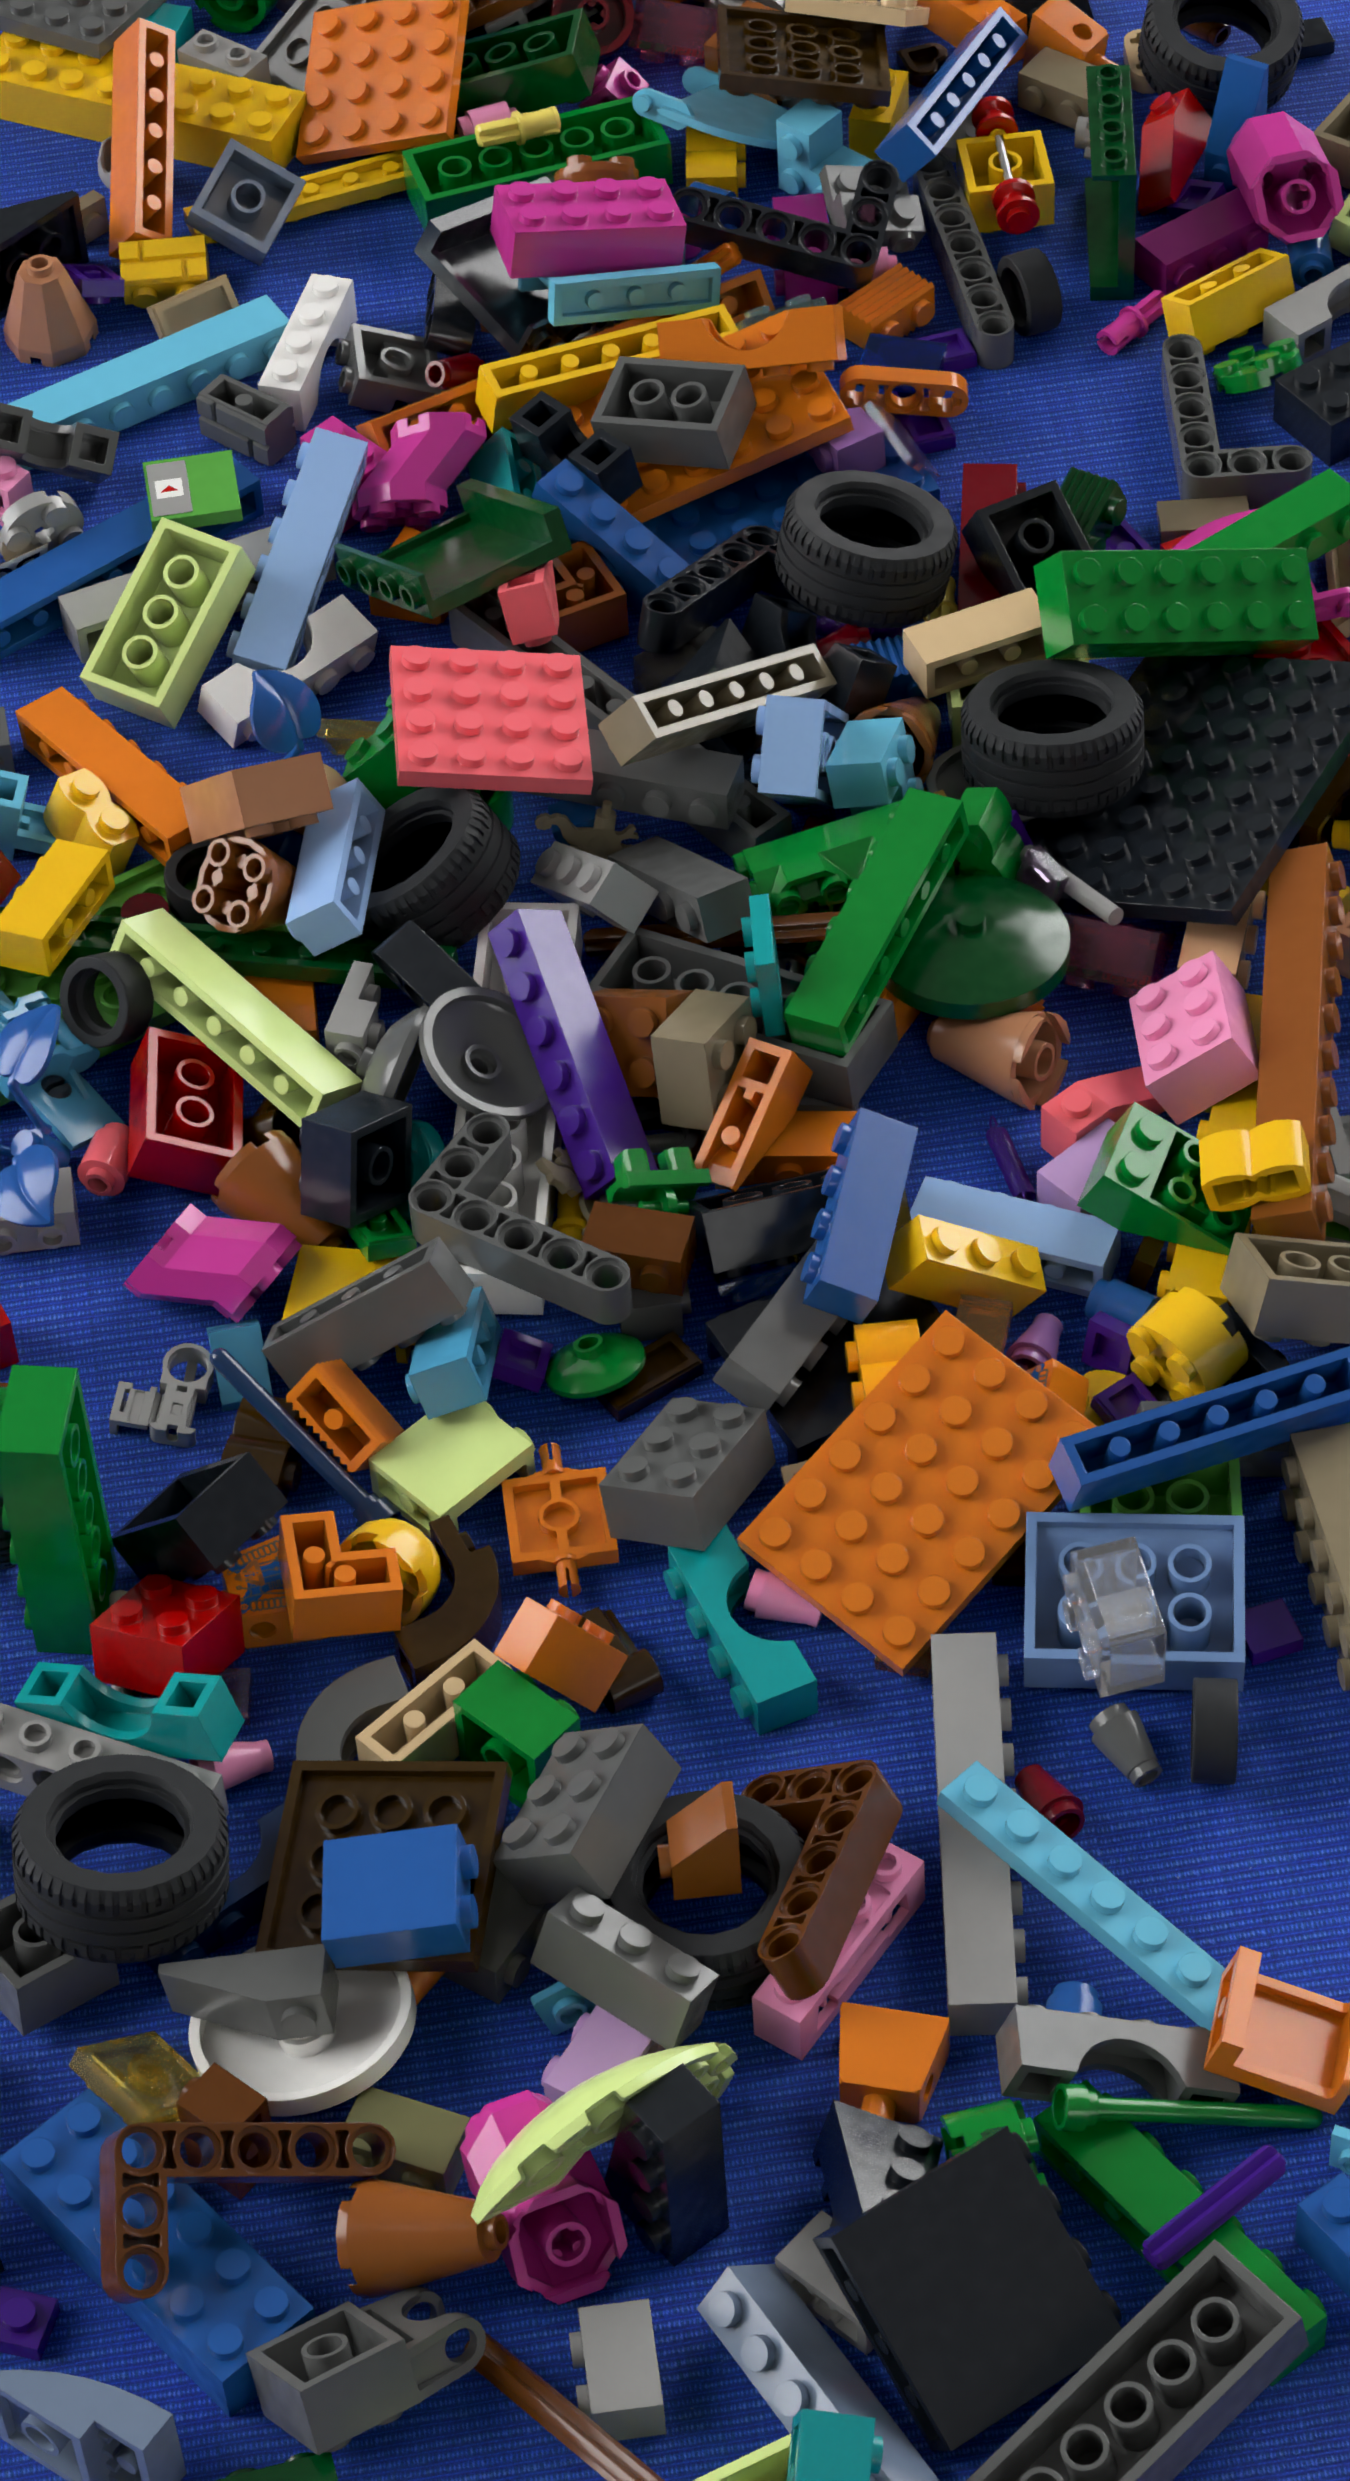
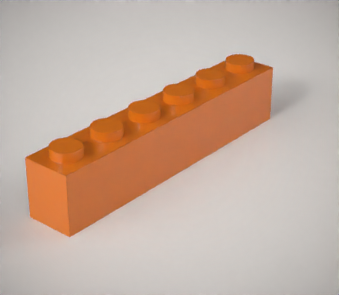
(142, 134)
(72, 737)

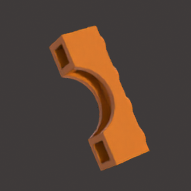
(807, 337)

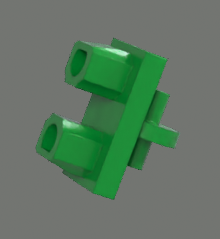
(657, 1189)

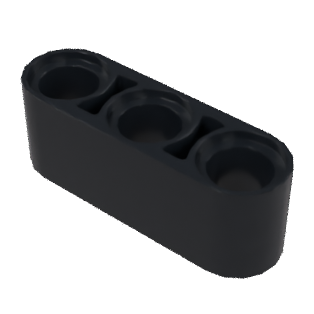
(448, 322)
(419, 965)

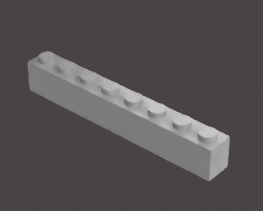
(974, 1880)

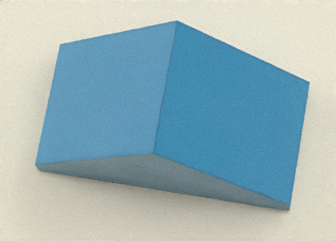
(245, 1344)

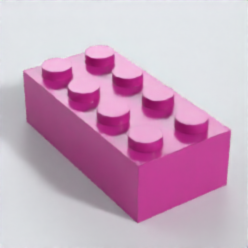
(586, 227)

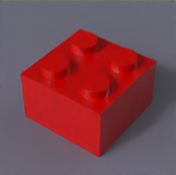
(166, 1630)

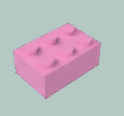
(1194, 1037)

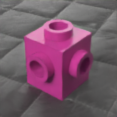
(614, 83)

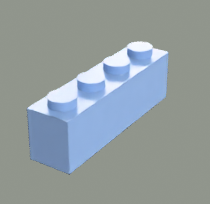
(336, 870)
(1071, 1245)

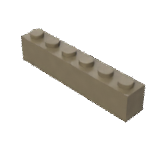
(711, 704)

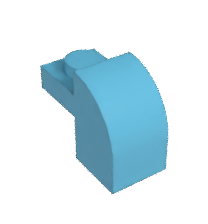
(21, 821)

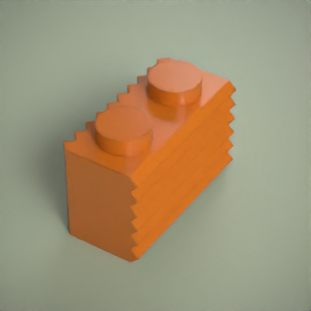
(888, 306)
(343, 1413)

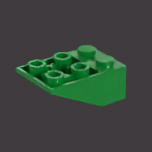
(1151, 1185)

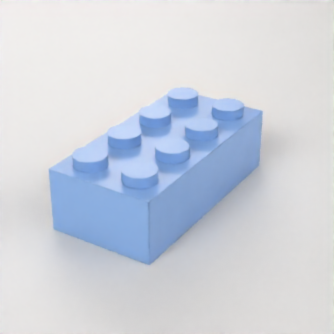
(795, 749)

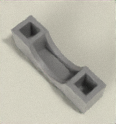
(1309, 314)

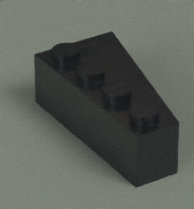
(671, 2166)

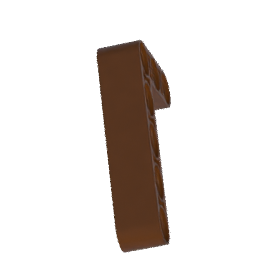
(846, 1824)
(218, 2165)

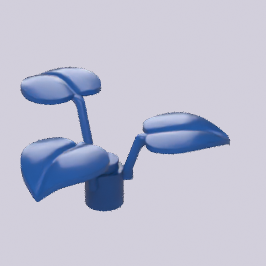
(280, 717)
(32, 1179)

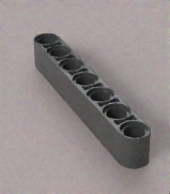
(965, 263)

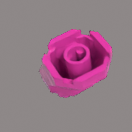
(1284, 177)
(417, 471)
(214, 1262)
(561, 2236)

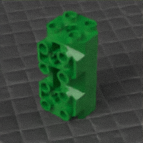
(813, 866)

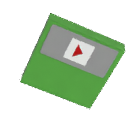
(193, 490)

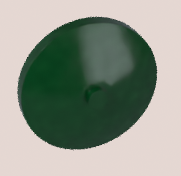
(983, 950)

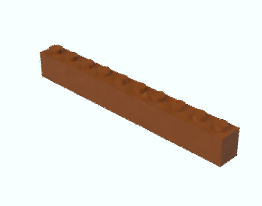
(1300, 1026)

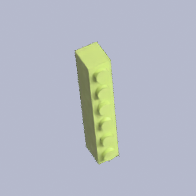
(234, 1017)

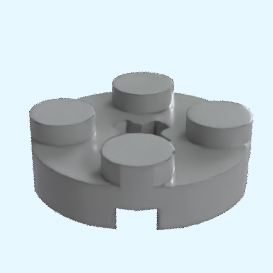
(56, 514)

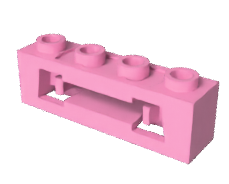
(798, 2023)

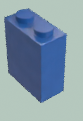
(398, 1896)

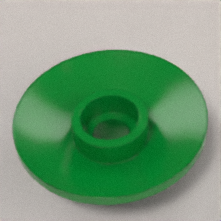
(595, 1365)

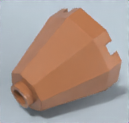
(47, 315)

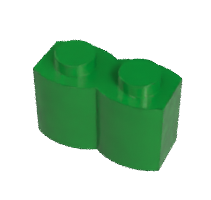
(992, 843)

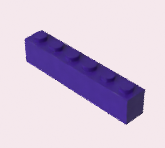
(568, 1044)

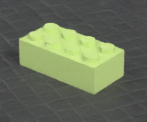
(168, 622)

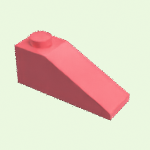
(531, 606)
(1090, 1103)

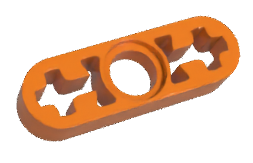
(917, 404)

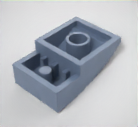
(88, 2428)

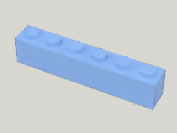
(300, 551)

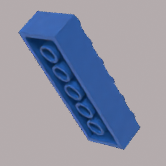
(218, 2288)

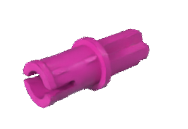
(1131, 323)

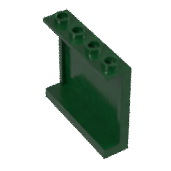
(1112, 188)
(463, 556)

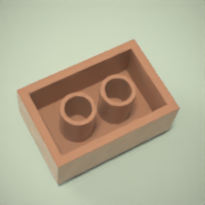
(258, 799)

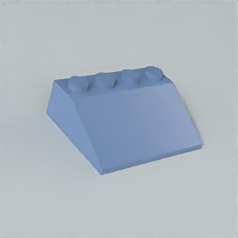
(1194, 1574)

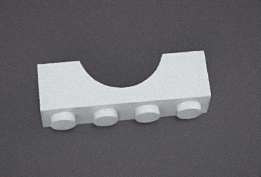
(316, 323)
(335, 644)

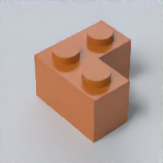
(332, 1589)
(560, 1653)

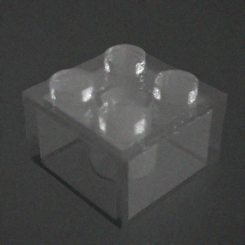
(1115, 1617)

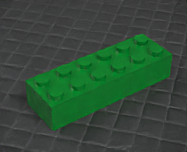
(462, 173)
(1175, 602)
(54, 1507)

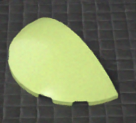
(585, 2119)

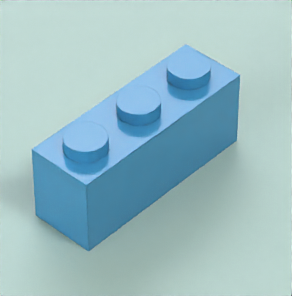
(455, 1361)

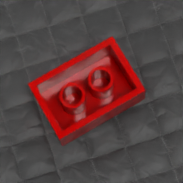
(182, 1112)

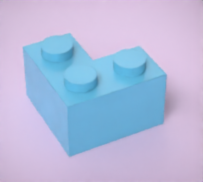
(806, 142)
(871, 765)

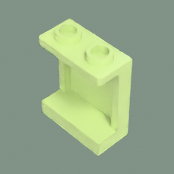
(449, 1463)

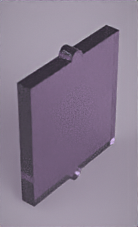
(901, 440)

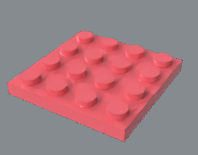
(489, 720)

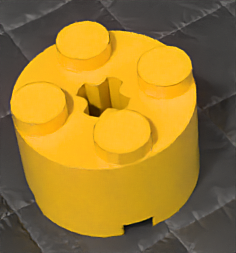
(1185, 1345)

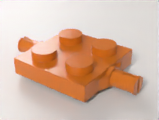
(557, 1521)

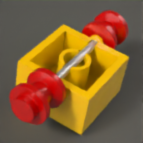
(1005, 171)

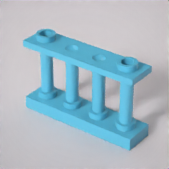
(629, 293)

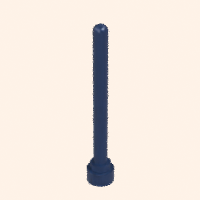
(365, 1505)

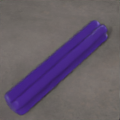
(1214, 2207)

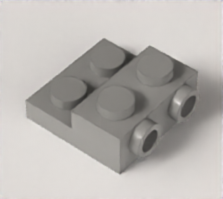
(355, 1017)

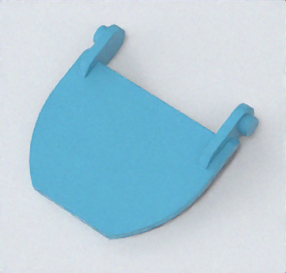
(712, 110)

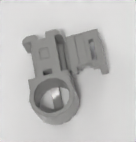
(173, 1405)

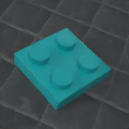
(763, 965)

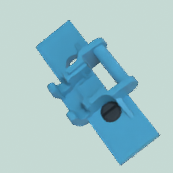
(61, 1093)

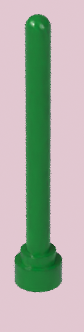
(1077, 2107)

